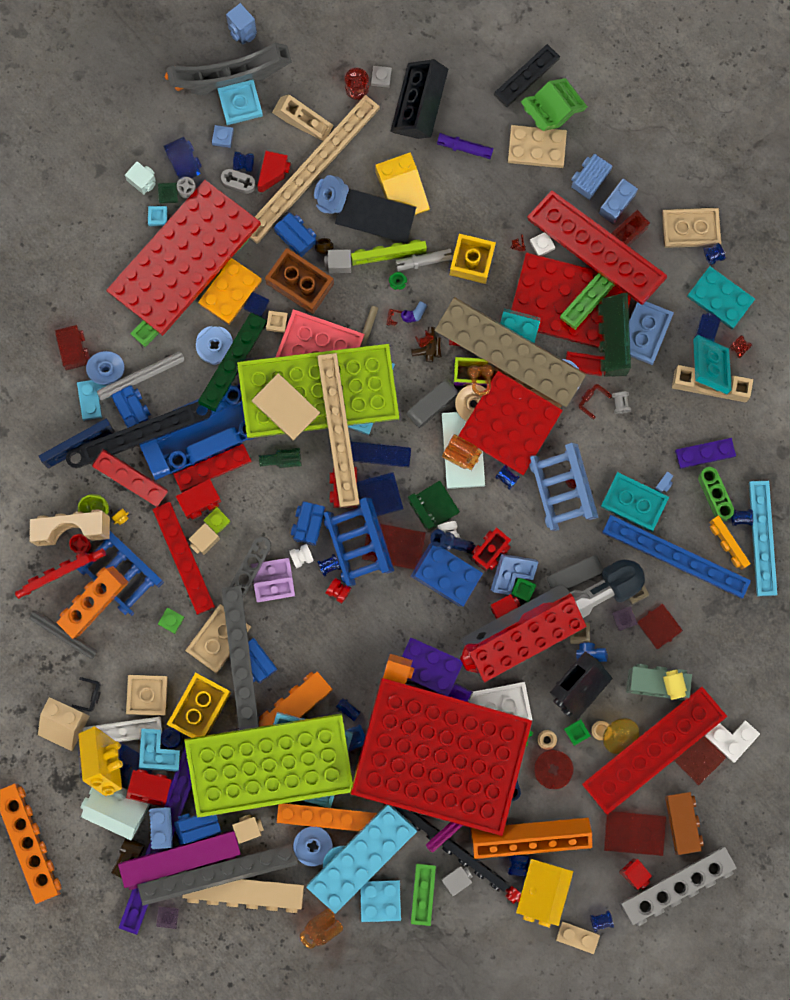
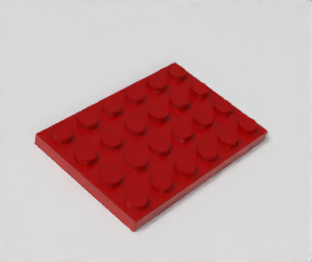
(548, 289)

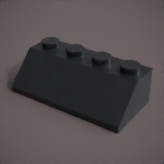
(419, 99)

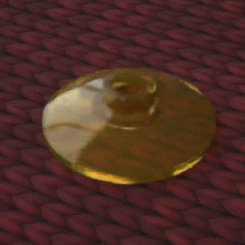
(627, 731)

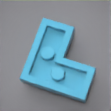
(89, 399)
(153, 757)

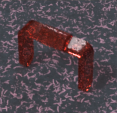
(588, 394)

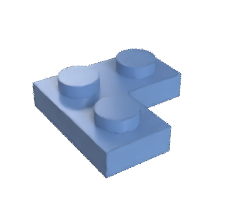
(510, 568)

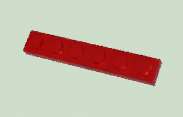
(183, 558)

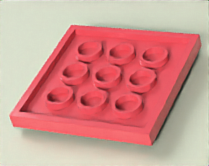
(313, 335)

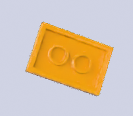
(230, 291)

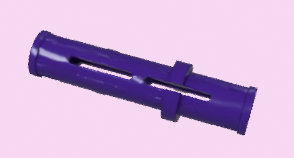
(465, 146)

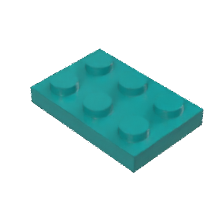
(721, 297)
(712, 364)
(634, 502)

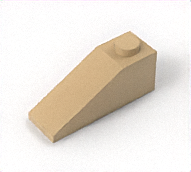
(302, 117)

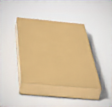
(691, 227)
(285, 407)
(211, 642)

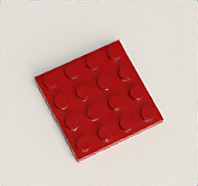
(510, 423)

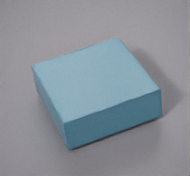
(157, 215)

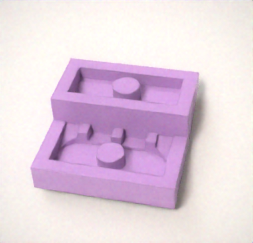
(273, 580)

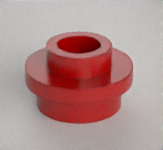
(513, 895)

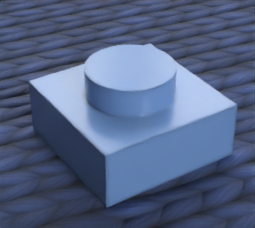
(222, 136)
(665, 483)

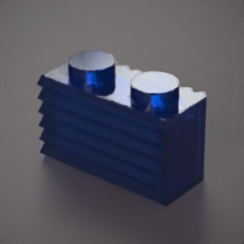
(182, 159)

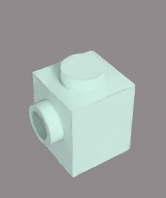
(141, 177)

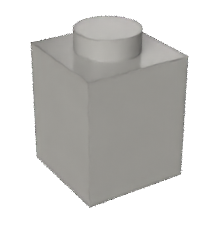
(338, 261)
(457, 880)

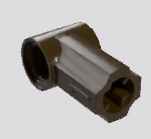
(129, 850)

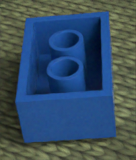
(446, 575)

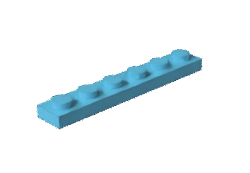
(763, 538)

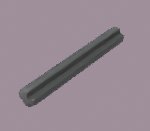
(61, 634)

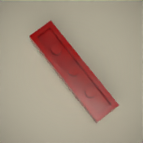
(212, 467)
(129, 478)

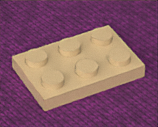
(537, 147)

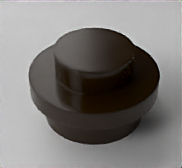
(323, 245)

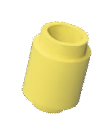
(675, 684)

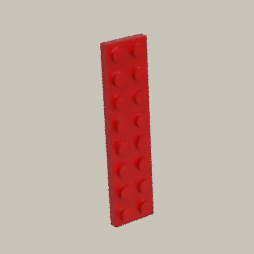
(597, 247)
(654, 750)

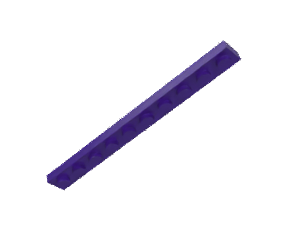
(176, 800)

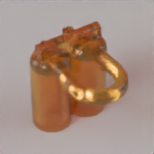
(485, 373)
(462, 453)
(321, 929)

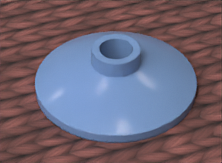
(105, 361)

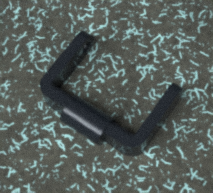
(95, 695)

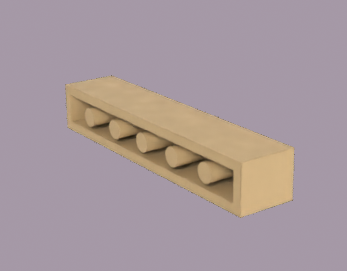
(253, 894)

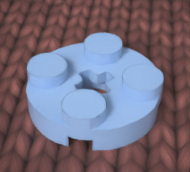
(204, 340)

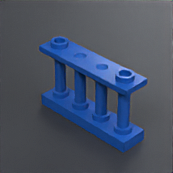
(377, 544)
(137, 567)

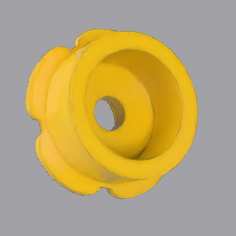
(120, 517)

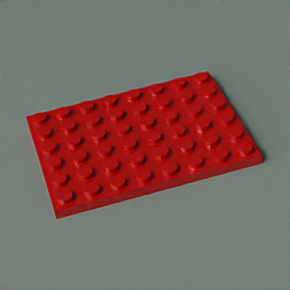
(441, 757)

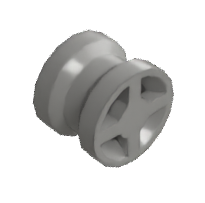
(185, 183)

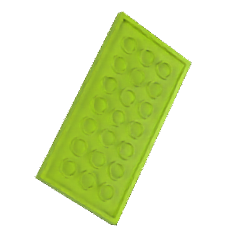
(365, 384)
(269, 765)

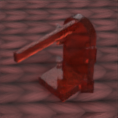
(516, 246)
(390, 314)
(425, 340)

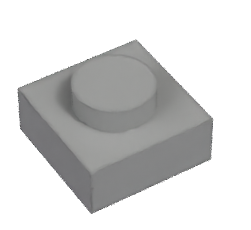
(381, 76)

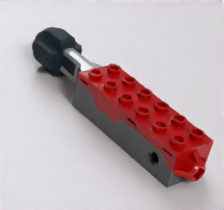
(544, 621)

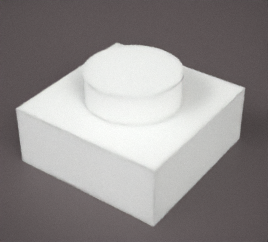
(542, 244)

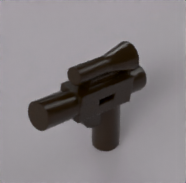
(431, 350)

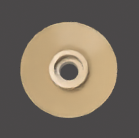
(464, 398)

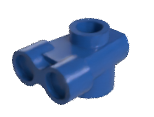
(599, 653)

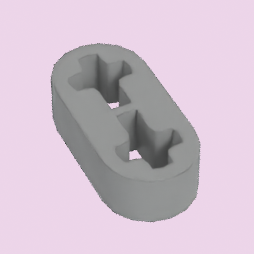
(240, 177)

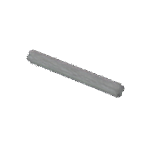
(140, 375)

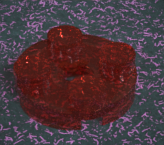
(548, 779)

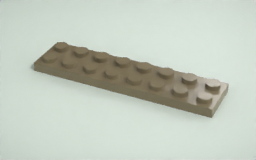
(510, 352)

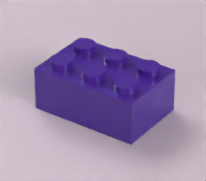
(433, 668)

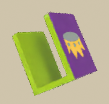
(467, 362)

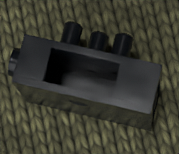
(580, 685)

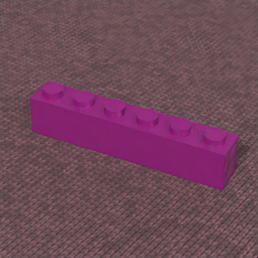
(178, 859)

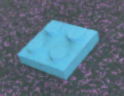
(240, 102)
(380, 901)

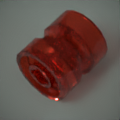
(356, 83)

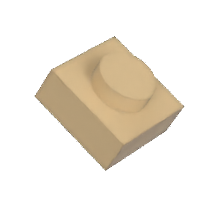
(276, 321)

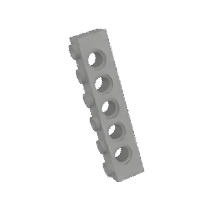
(725, 869)

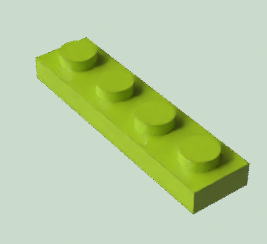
(396, 250)

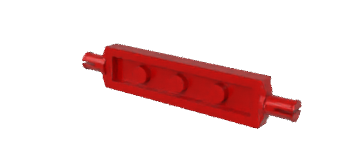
(52, 574)

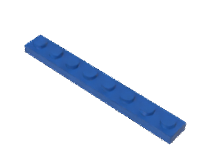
(676, 556)

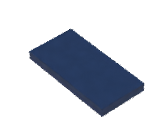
(58, 453)

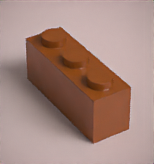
(684, 823)

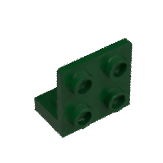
(433, 506)

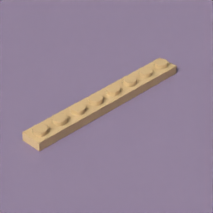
(338, 430)

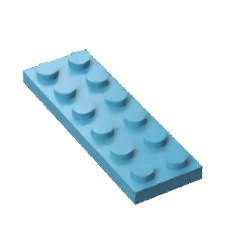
(361, 858)

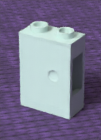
(114, 812)

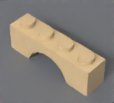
(685, 380)
(47, 529)

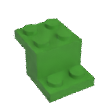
(553, 104)

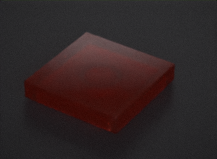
(700, 760)

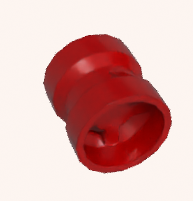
(77, 542)
(338, 590)

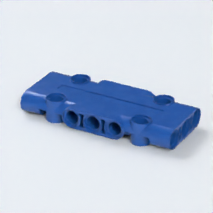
(200, 440)

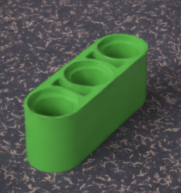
(716, 484)

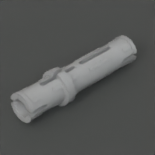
(424, 259)

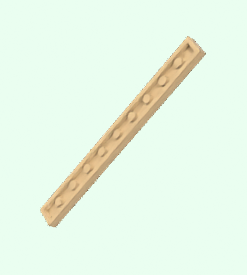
(314, 166)

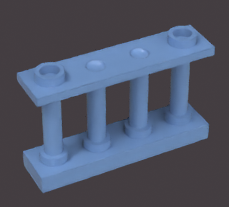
(582, 490)

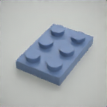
(647, 330)

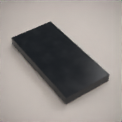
(377, 215)

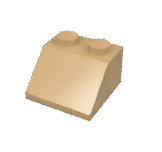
(61, 723)

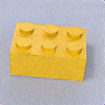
(199, 707)

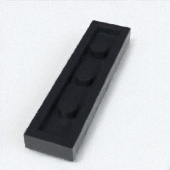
(527, 75)

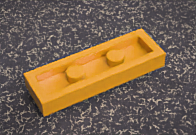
(728, 543)

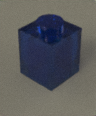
(708, 326)

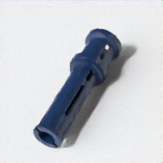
(449, 541)

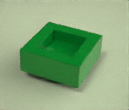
(523, 589)
(577, 732)

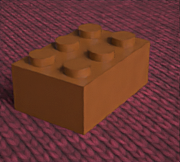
(299, 281)

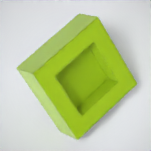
(217, 520)

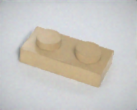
(577, 937)

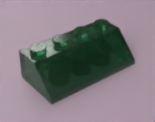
(615, 335)

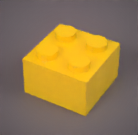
(472, 258)

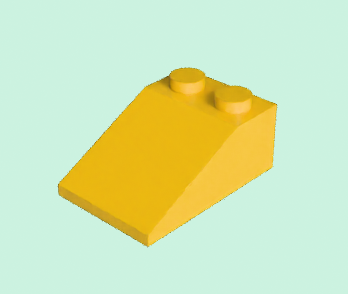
(402, 182)

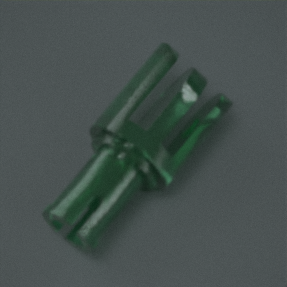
(283, 458)

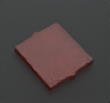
(659, 626)

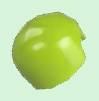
(93, 502)

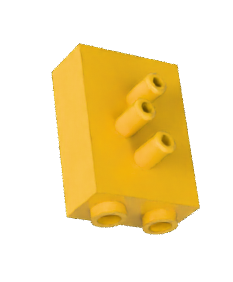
(100, 761)
(544, 893)

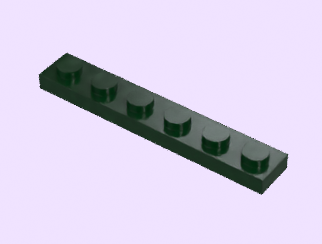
(228, 367)

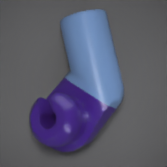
(415, 315)

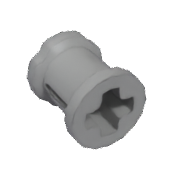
(621, 402)

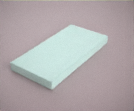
(456, 476)

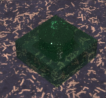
(167, 193)

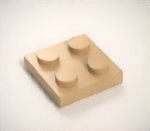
(146, 695)

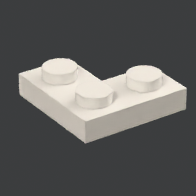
(732, 744)

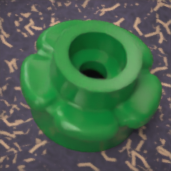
(397, 276)

